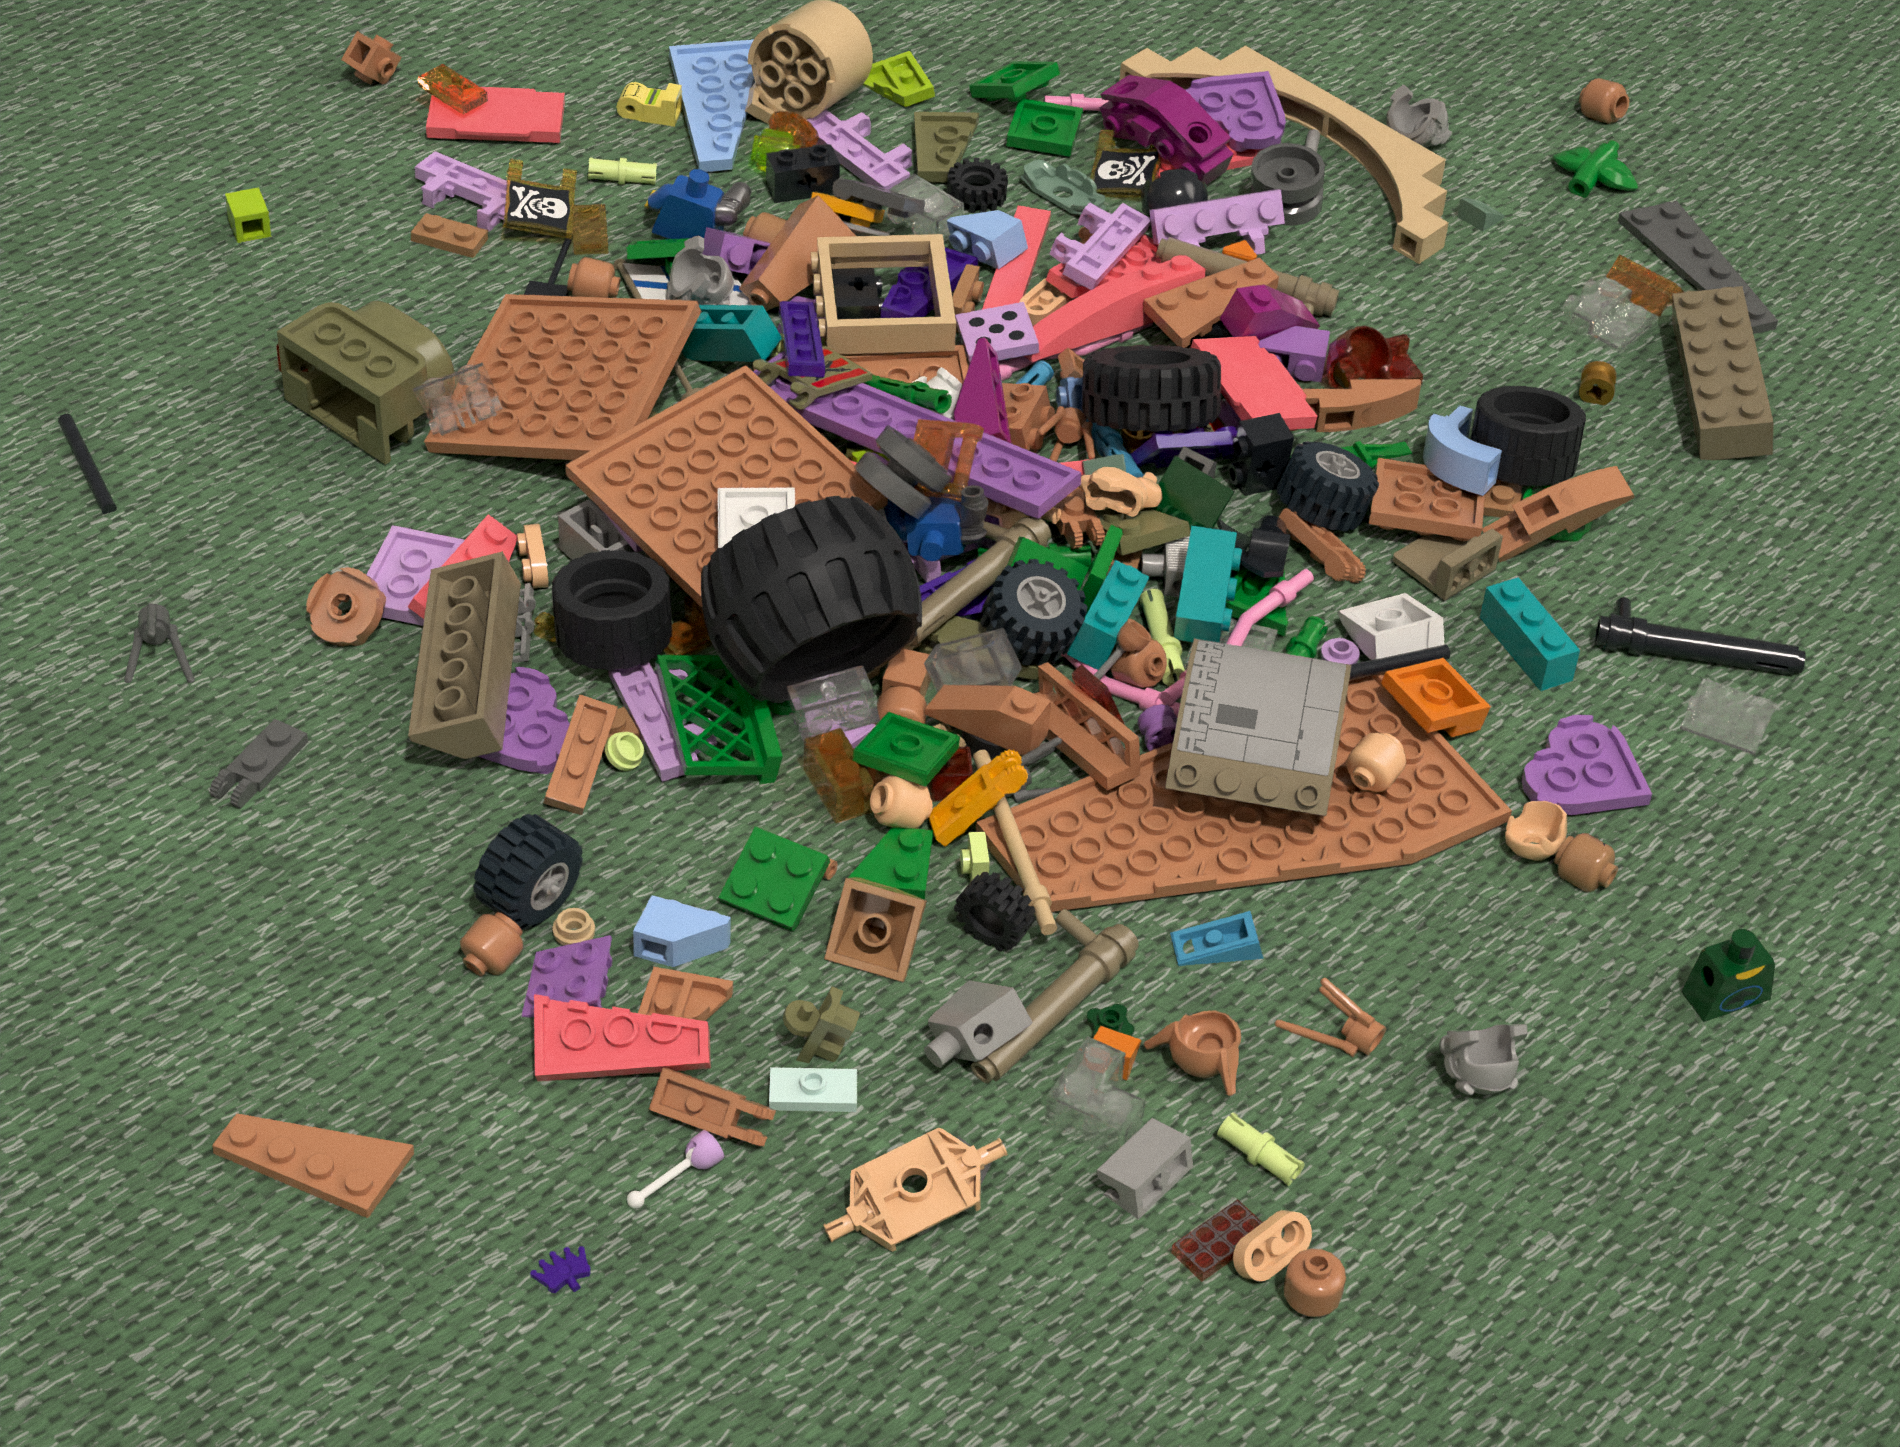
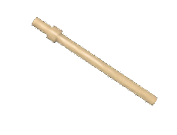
(1022, 861)

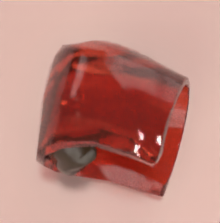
(1356, 355)

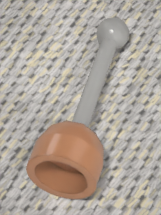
(1130, 638)

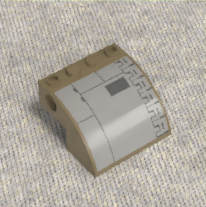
(1258, 727)

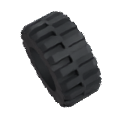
(1151, 388)

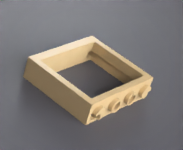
(884, 334)

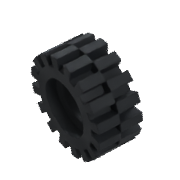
(992, 184)
(995, 911)

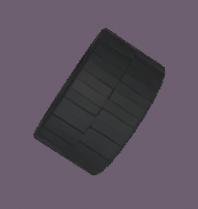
(1534, 430)
(612, 609)

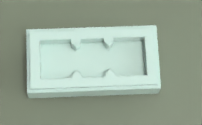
(813, 1089)

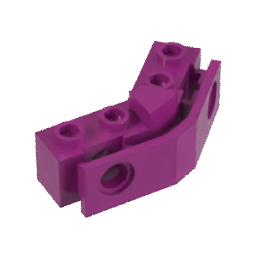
(1171, 121)

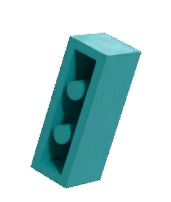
(732, 334)
(1207, 585)
(1108, 614)
(1529, 634)

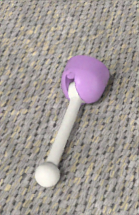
(700, 1153)

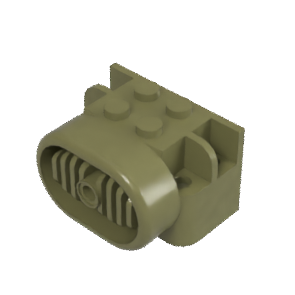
(360, 371)

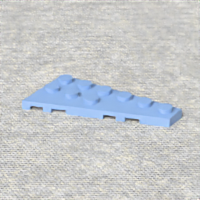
(714, 98)

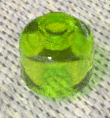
(770, 141)

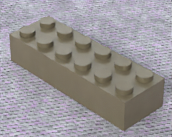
(1722, 374)

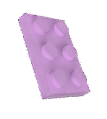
(405, 567)

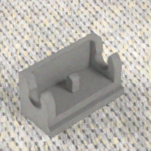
(1146, 1167)

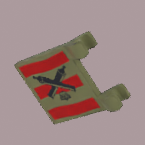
(839, 374)

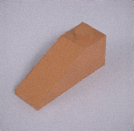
(994, 713)

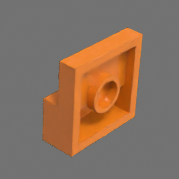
(1437, 697)

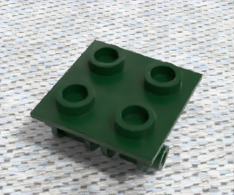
(1192, 495)

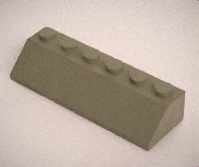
(466, 657)

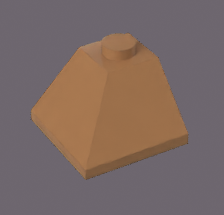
(875, 928)

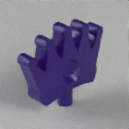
(563, 1271)

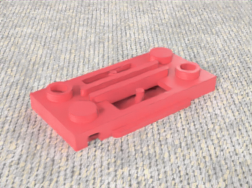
(506, 116)
(1257, 382)

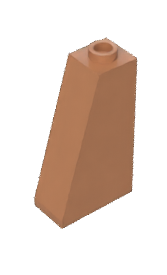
(787, 261)

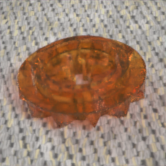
(800, 127)

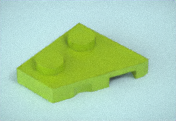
(900, 80)

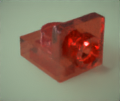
(1402, 365)

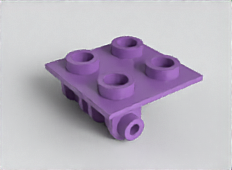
(570, 973)

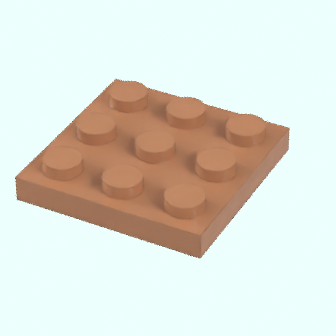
(1421, 502)

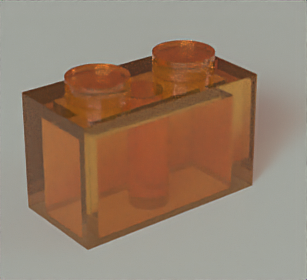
(839, 780)

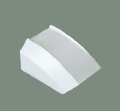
(1393, 626)

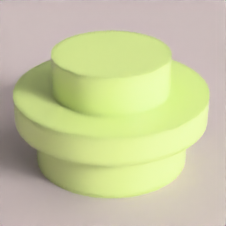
(624, 750)

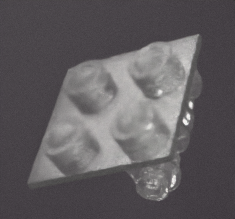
(456, 393)
(1728, 716)

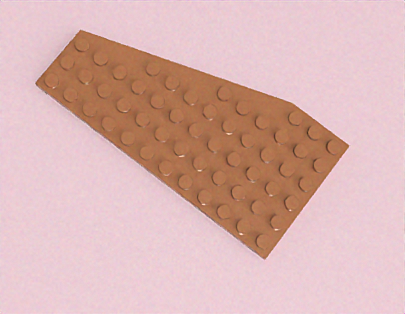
(1166, 842)

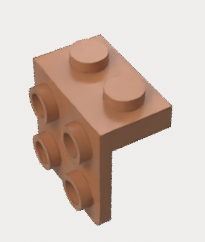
(1027, 411)

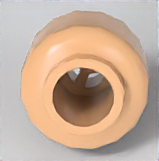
(1376, 762)
(900, 803)

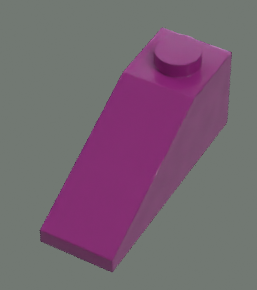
(1264, 312)
(982, 394)

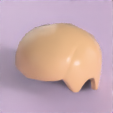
(1538, 823)

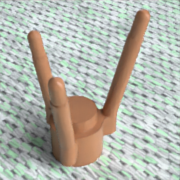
(1069, 427)
(1360, 1029)

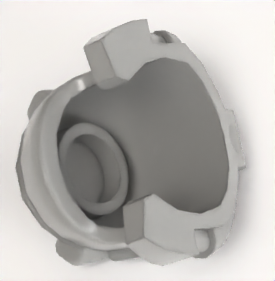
(1421, 122)
(700, 276)
(1484, 1058)

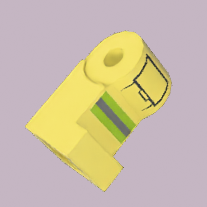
(651, 104)

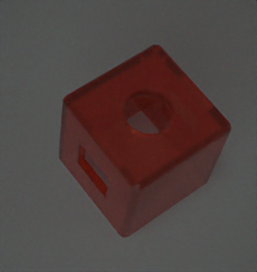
(951, 775)

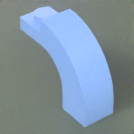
(1457, 458)

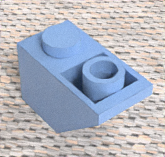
(989, 236)
(679, 932)

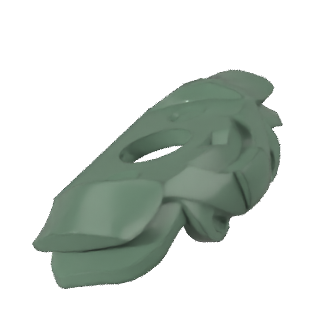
(1046, 180)

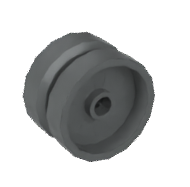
(1299, 176)
(907, 467)

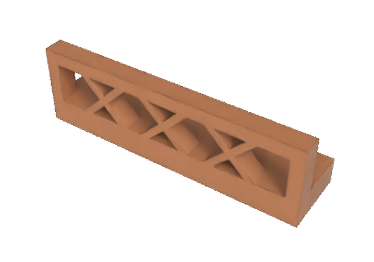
(1088, 731)

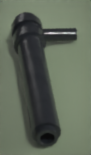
(1640, 637)

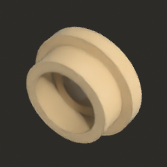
(571, 919)

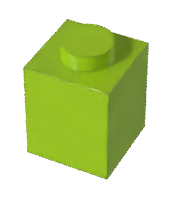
(248, 215)

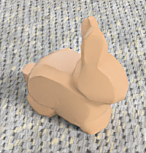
(1120, 491)

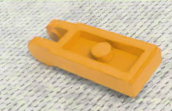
(977, 796)

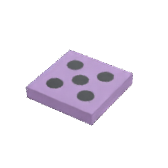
(1003, 326)

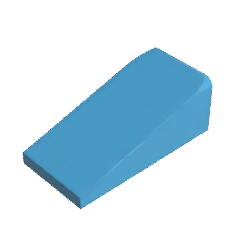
(1219, 941)

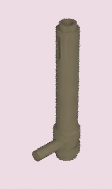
(1317, 297)
(977, 575)
(1095, 965)

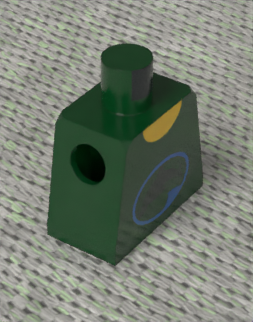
(1730, 976)

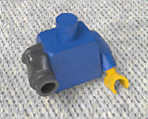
(694, 205)
(944, 526)

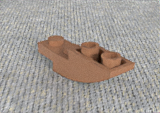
(1363, 403)
(1560, 508)

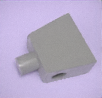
(975, 1023)

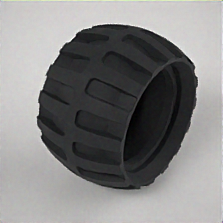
(810, 596)

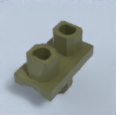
(824, 1028)

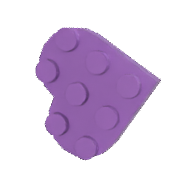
(1243, 107)
(532, 724)
(1585, 769)

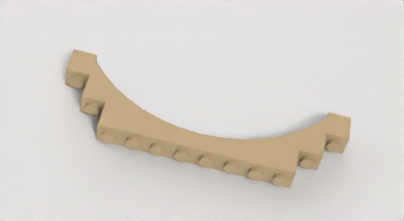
(1401, 167)

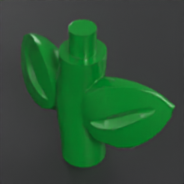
(1595, 166)

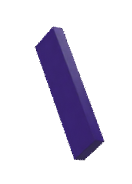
(801, 339)

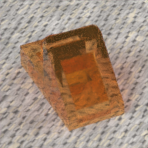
(690, 632)

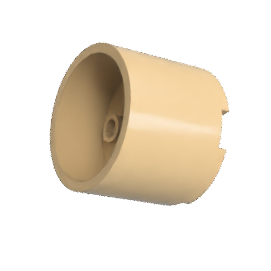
(810, 59)

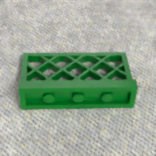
(746, 713)

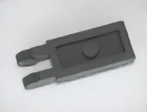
(877, 197)
(259, 762)

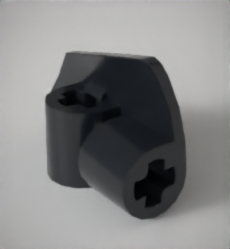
(1266, 549)

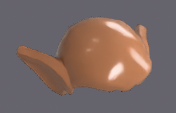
(1203, 1045)

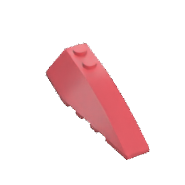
(1111, 307)

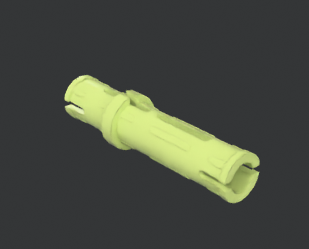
(1161, 631)

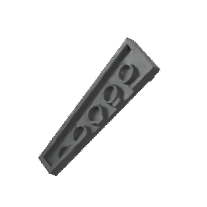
(1689, 251)

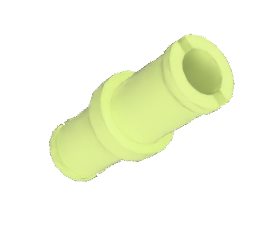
(622, 171)
(1260, 1148)

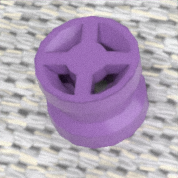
(1157, 726)

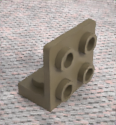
(1450, 564)

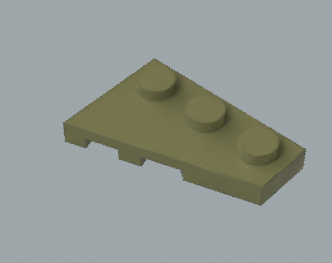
(941, 141)
(1143, 530)

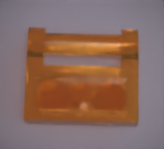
(939, 439)

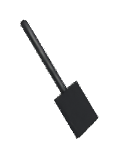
(551, 288)

